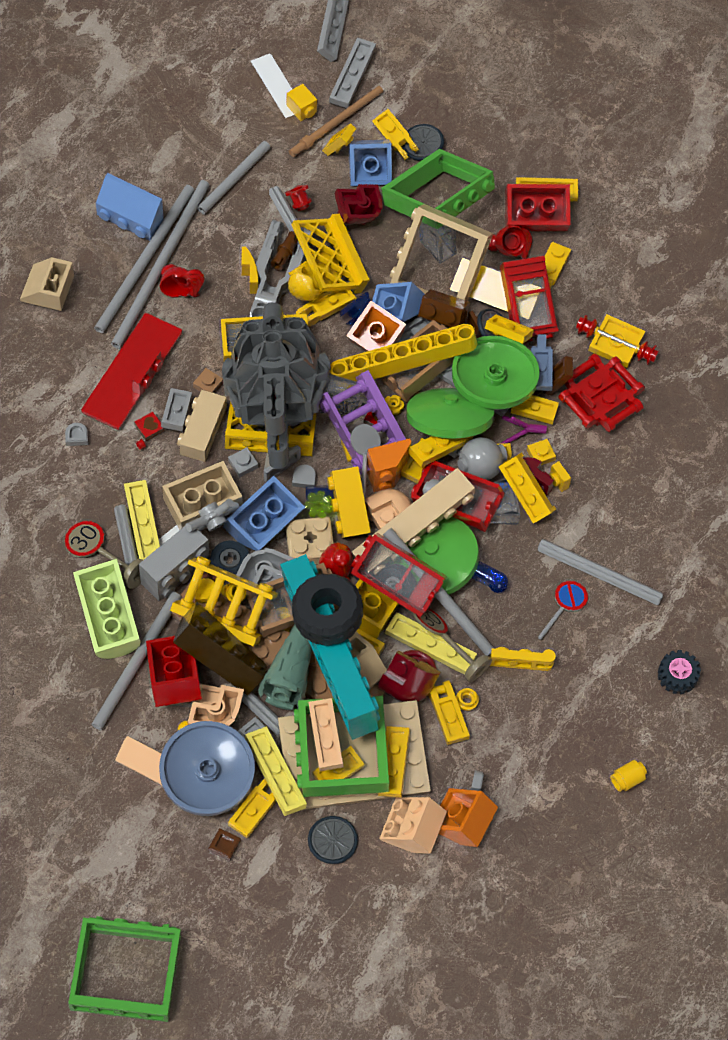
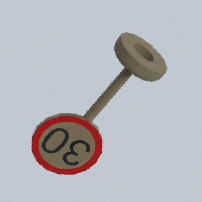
(87, 538)
(435, 624)

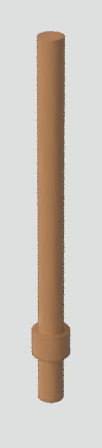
(308, 141)

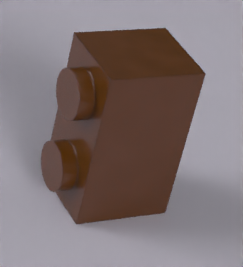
(443, 308)

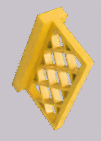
(344, 252)
(257, 440)

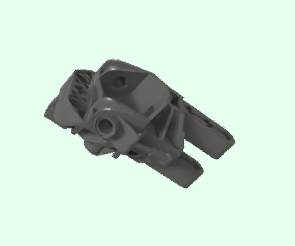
(279, 362)

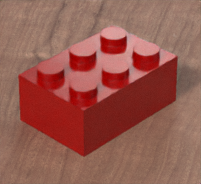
(538, 206)
(172, 673)

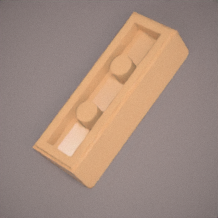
(140, 759)

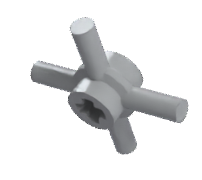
(212, 516)

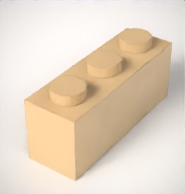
(202, 425)

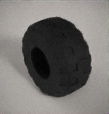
(327, 628)

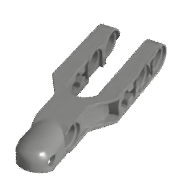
(265, 292)

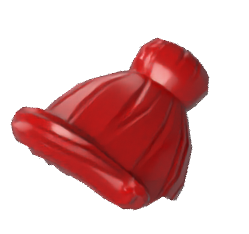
(512, 241)
(180, 281)
(338, 559)

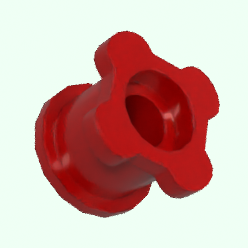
(299, 197)

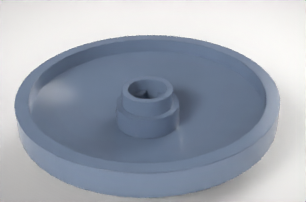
(206, 768)

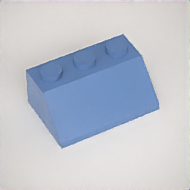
(129, 207)
(263, 515)

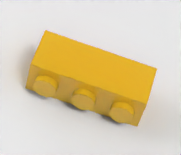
(348, 502)

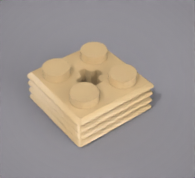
(301, 530)

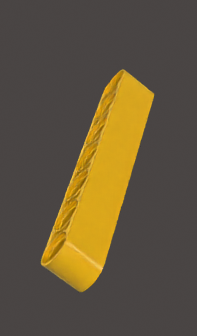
(408, 353)

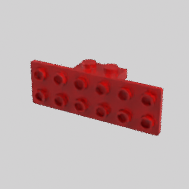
(131, 371)

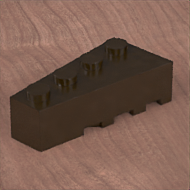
(219, 649)

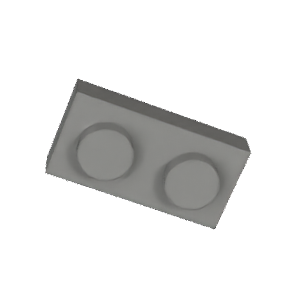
(176, 409)

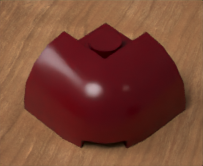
(359, 204)
(408, 679)

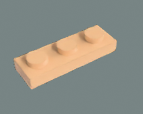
(325, 734)

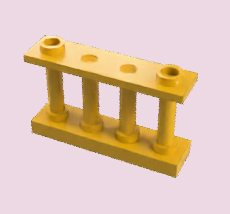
(245, 634)

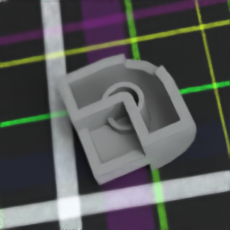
(263, 566)

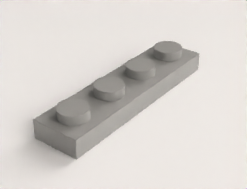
(332, 28)
(352, 73)

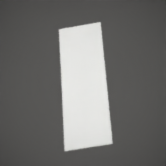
(274, 81)

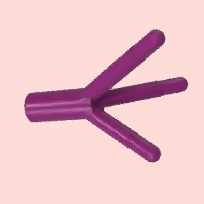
(533, 428)

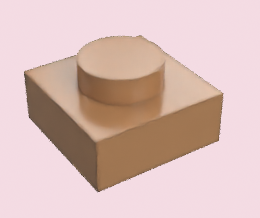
(208, 381)

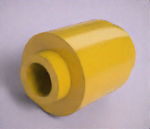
(628, 775)

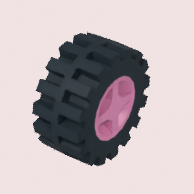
(685, 666)

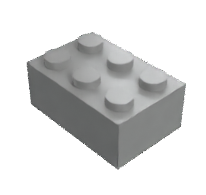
(169, 563)

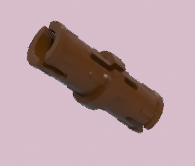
(285, 251)

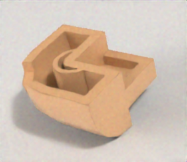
(385, 506)
(216, 705)

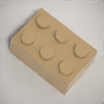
(198, 490)

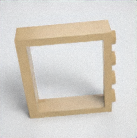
(483, 236)

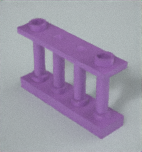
(375, 403)

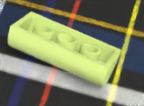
(107, 610)

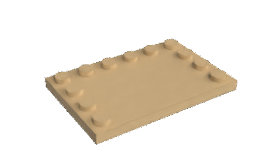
(395, 715)

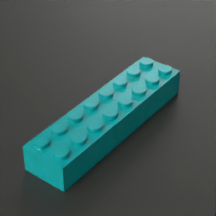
(337, 662)

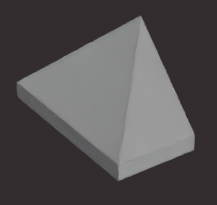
(294, 456)

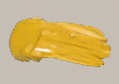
(302, 281)

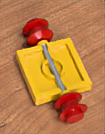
(616, 339)

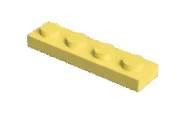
(142, 518)
(434, 645)
(275, 771)

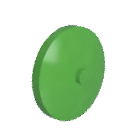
(496, 373)
(447, 414)
(451, 551)

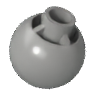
(482, 458)

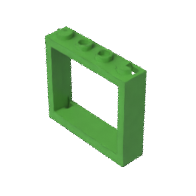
(481, 183)
(340, 786)
(115, 1007)

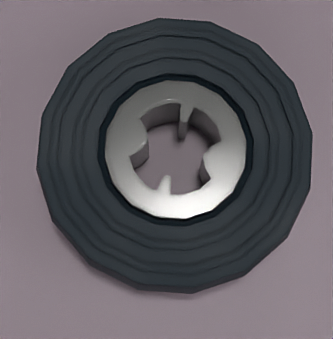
(228, 549)

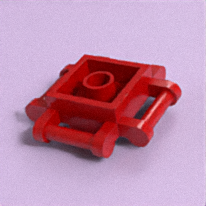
(602, 393)

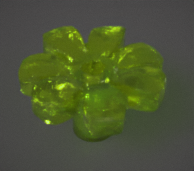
(316, 501)

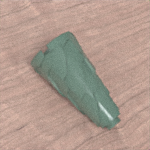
(288, 673)

